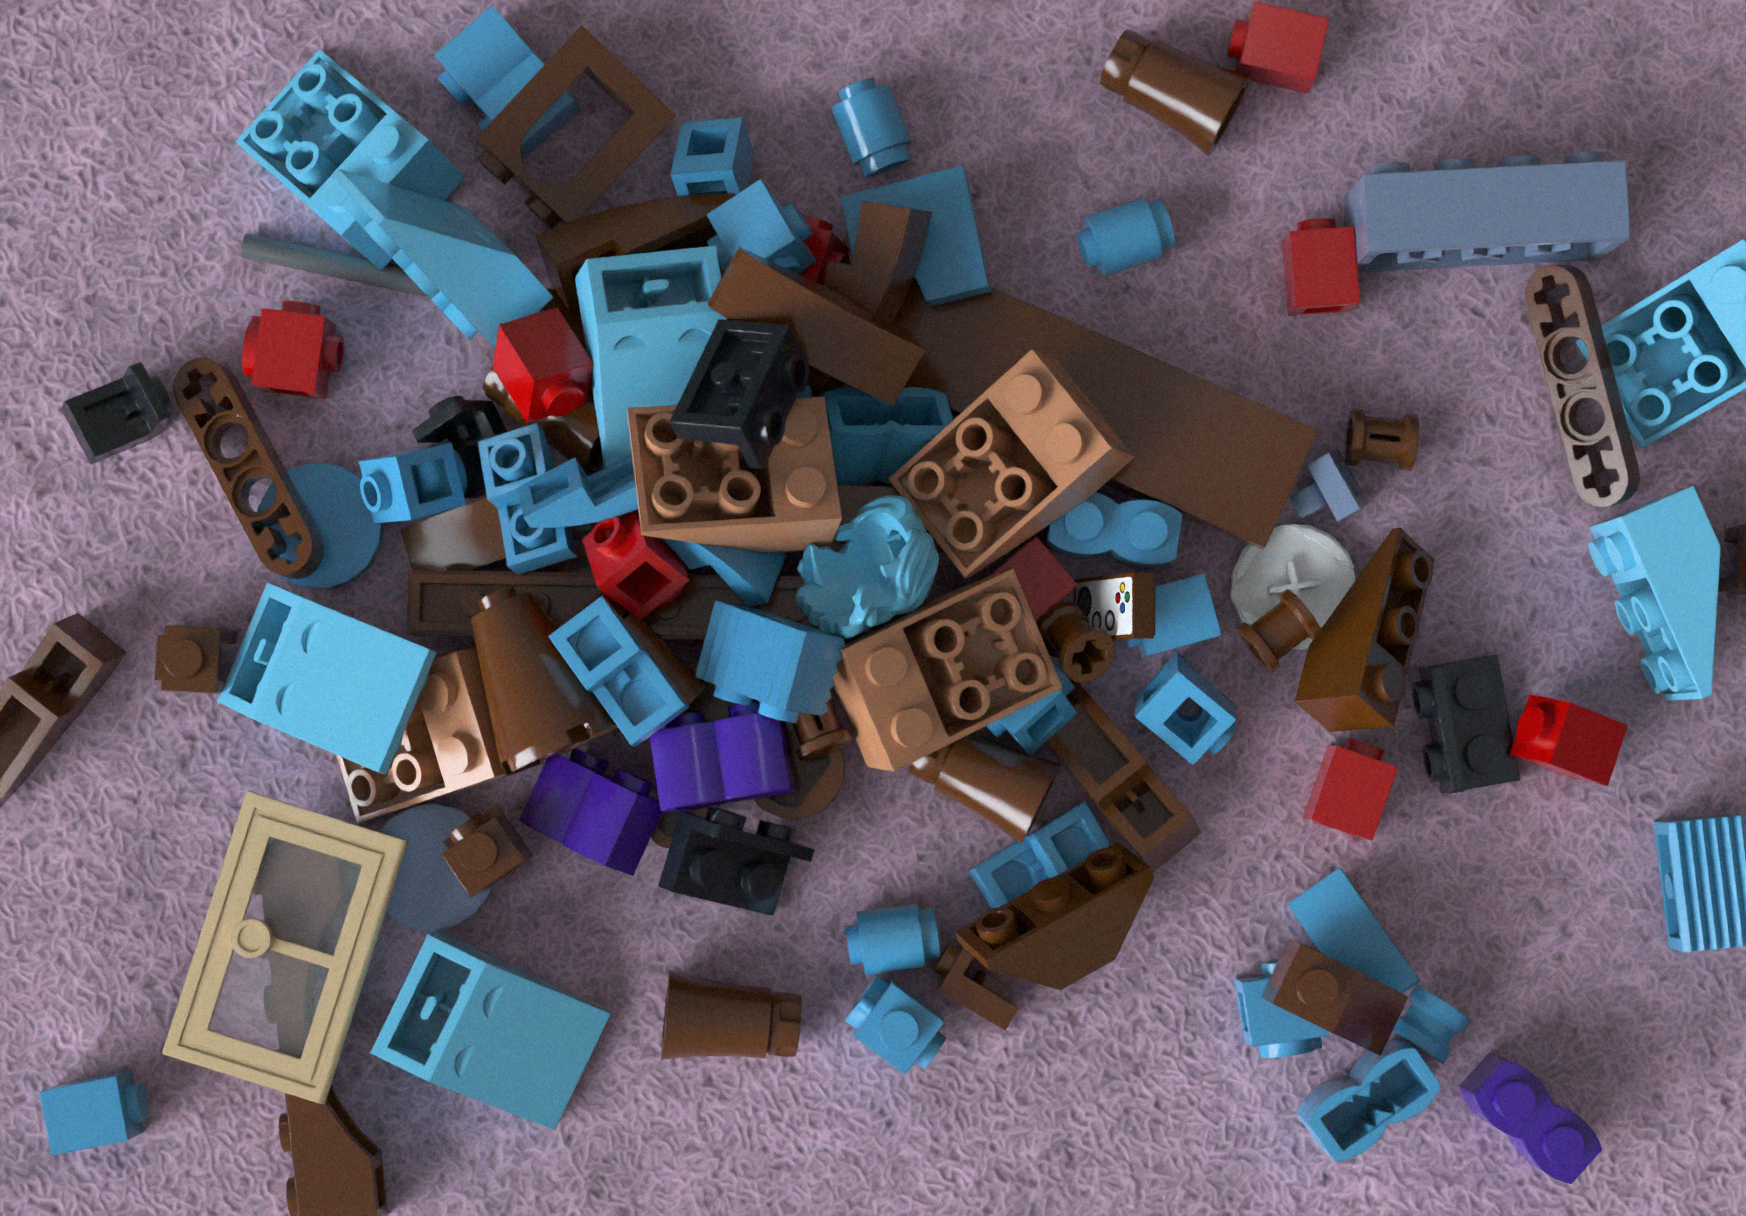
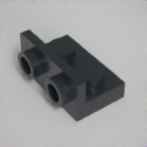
(743, 388)
(1466, 724)
(730, 863)

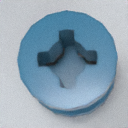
(1431, 1024)

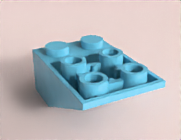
(335, 123)
(446, 255)
(644, 331)
(1681, 347)
(1668, 586)
(327, 678)
(490, 1030)

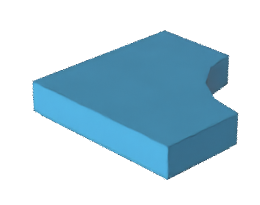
(953, 251)

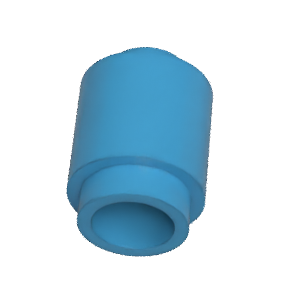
(872, 127)
(1125, 236)
(893, 938)

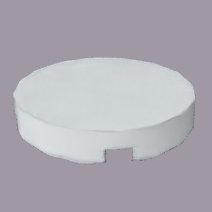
(1294, 559)

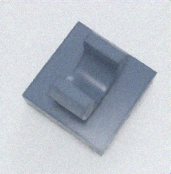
(1332, 487)

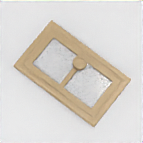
(285, 947)

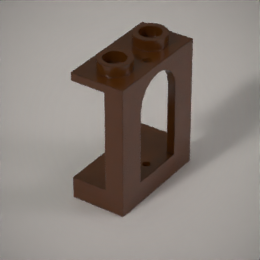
(505, 133)

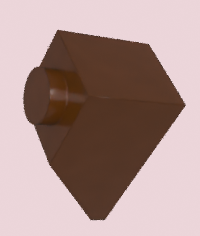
(1334, 996)

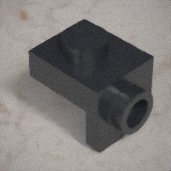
(118, 414)
(464, 425)

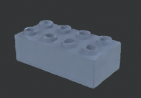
(1488, 213)

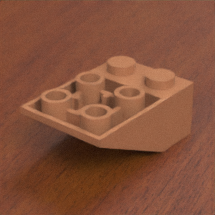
(1011, 463)
(715, 499)
(943, 671)
(442, 748)

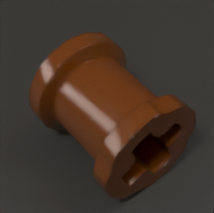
(1401, 431)
(1279, 630)
(1081, 649)
(822, 742)

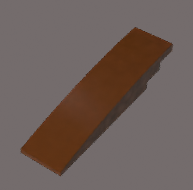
(1191, 440)

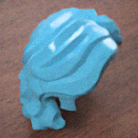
(875, 575)

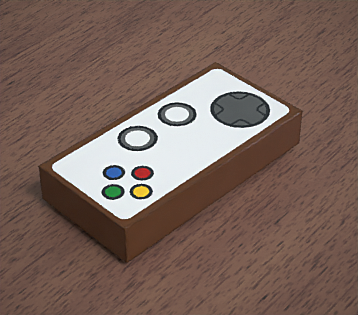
(1119, 604)

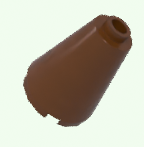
(529, 687)

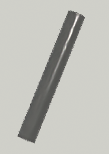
(326, 263)

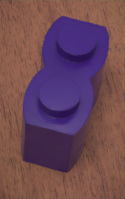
(721, 759)
(592, 811)
(1523, 1109)

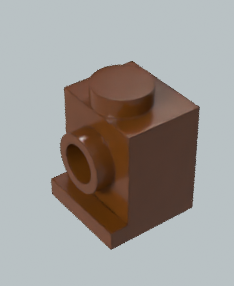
(484, 851)

